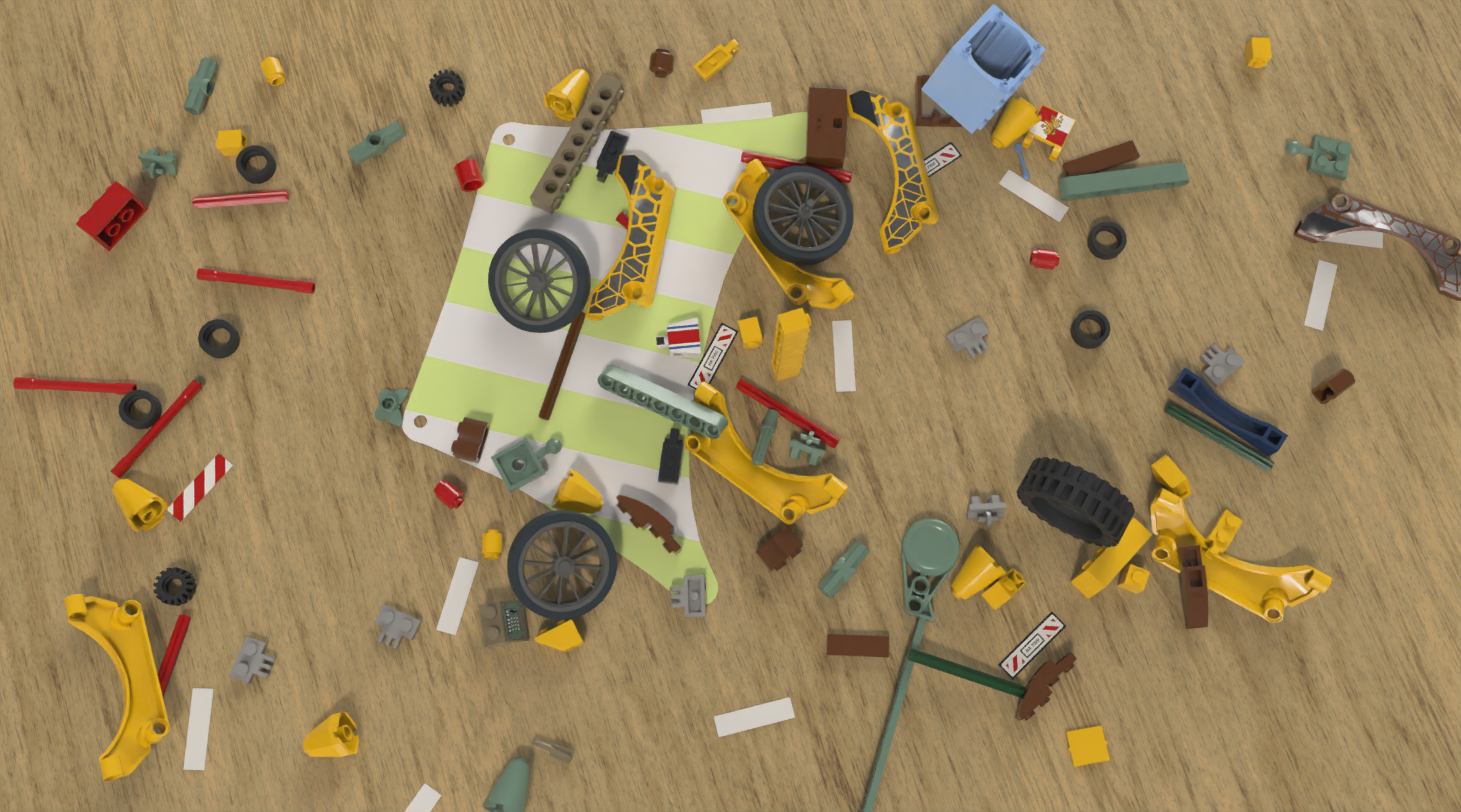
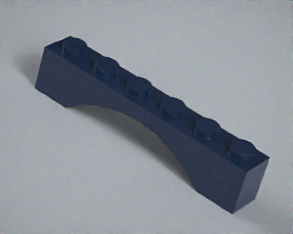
(1255, 432)

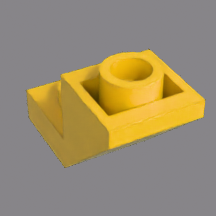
(1171, 476)

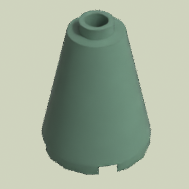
(510, 789)

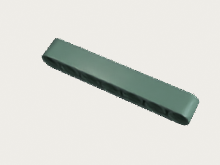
(1123, 181)
(663, 401)

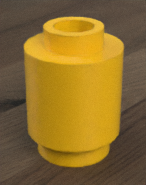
(273, 71)
(492, 544)

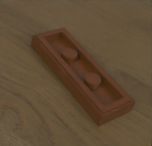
(857, 645)

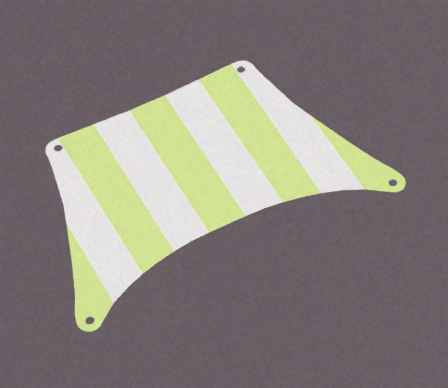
(501, 374)

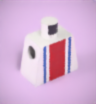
(682, 339)

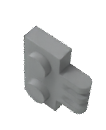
(969, 338)
(1220, 364)
(690, 596)
(396, 626)
(251, 661)

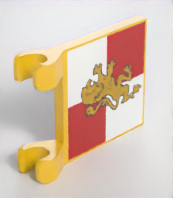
(1051, 130)

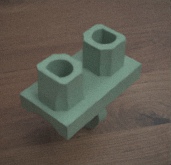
(157, 165)
(815, 452)

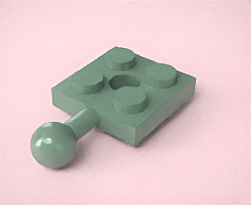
(1318, 161)
(532, 468)

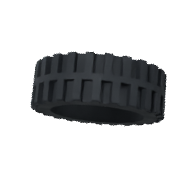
(1075, 501)

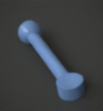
(1018, 147)

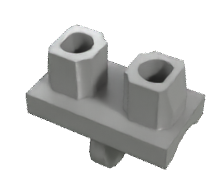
(986, 512)

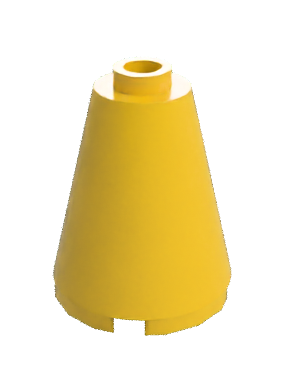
(568, 95)
(1014, 122)
(139, 505)
(976, 574)

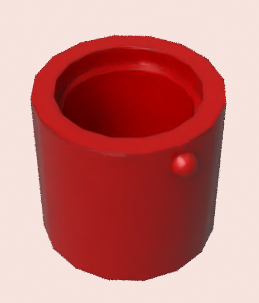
(469, 175)

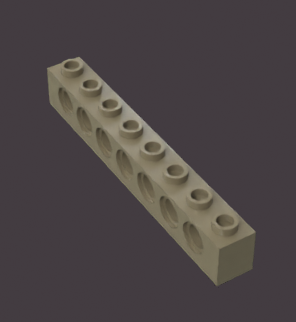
(604, 87)

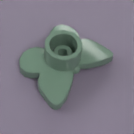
(390, 406)

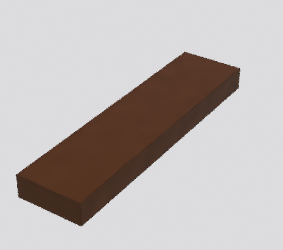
(1102, 160)

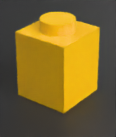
(1258, 52)
(231, 142)
(750, 333)
(1133, 578)

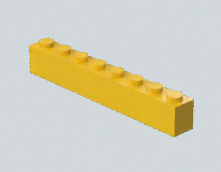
(790, 343)

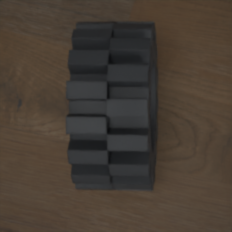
(444, 78)
(163, 582)

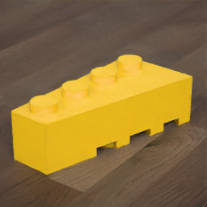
(1110, 560)

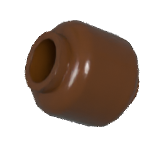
(661, 63)

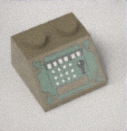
(503, 623)

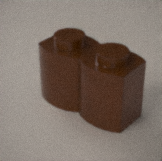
(1333, 386)
(470, 440)
(779, 549)

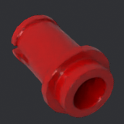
(623, 219)

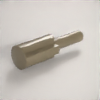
(555, 751)

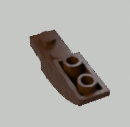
(646, 516)
(1194, 587)
(1037, 688)

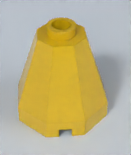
(577, 495)
(332, 737)

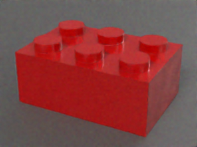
(112, 215)

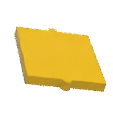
(1087, 746)

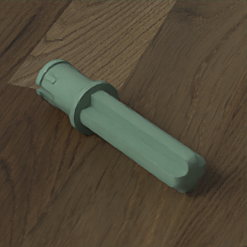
(767, 431)

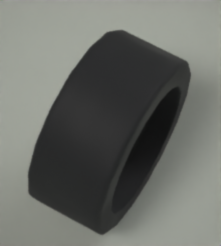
(252, 151)
(1110, 227)
(1099, 318)
(209, 328)
(129, 399)

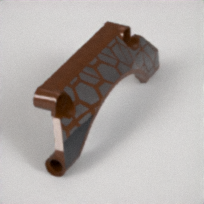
(1360, 215)

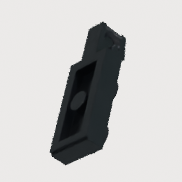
(610, 154)
(671, 459)

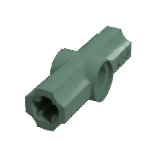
(201, 86)
(386, 136)
(843, 569)

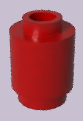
(1044, 259)
(449, 494)

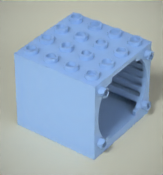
(1001, 51)

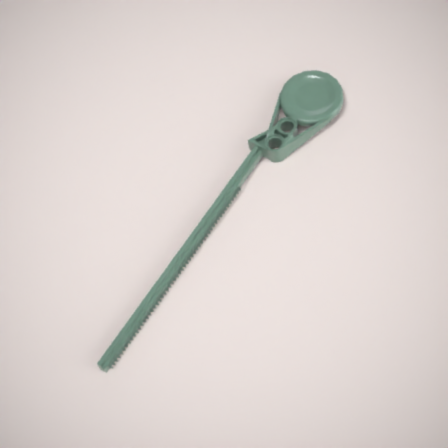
(931, 551)

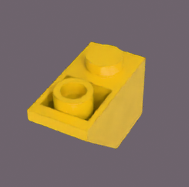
(1004, 589)
(562, 638)

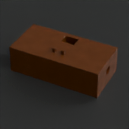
(826, 127)

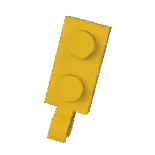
(715, 60)
(1222, 533)

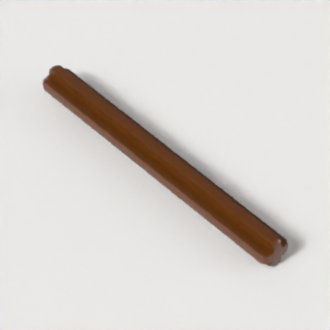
(561, 367)

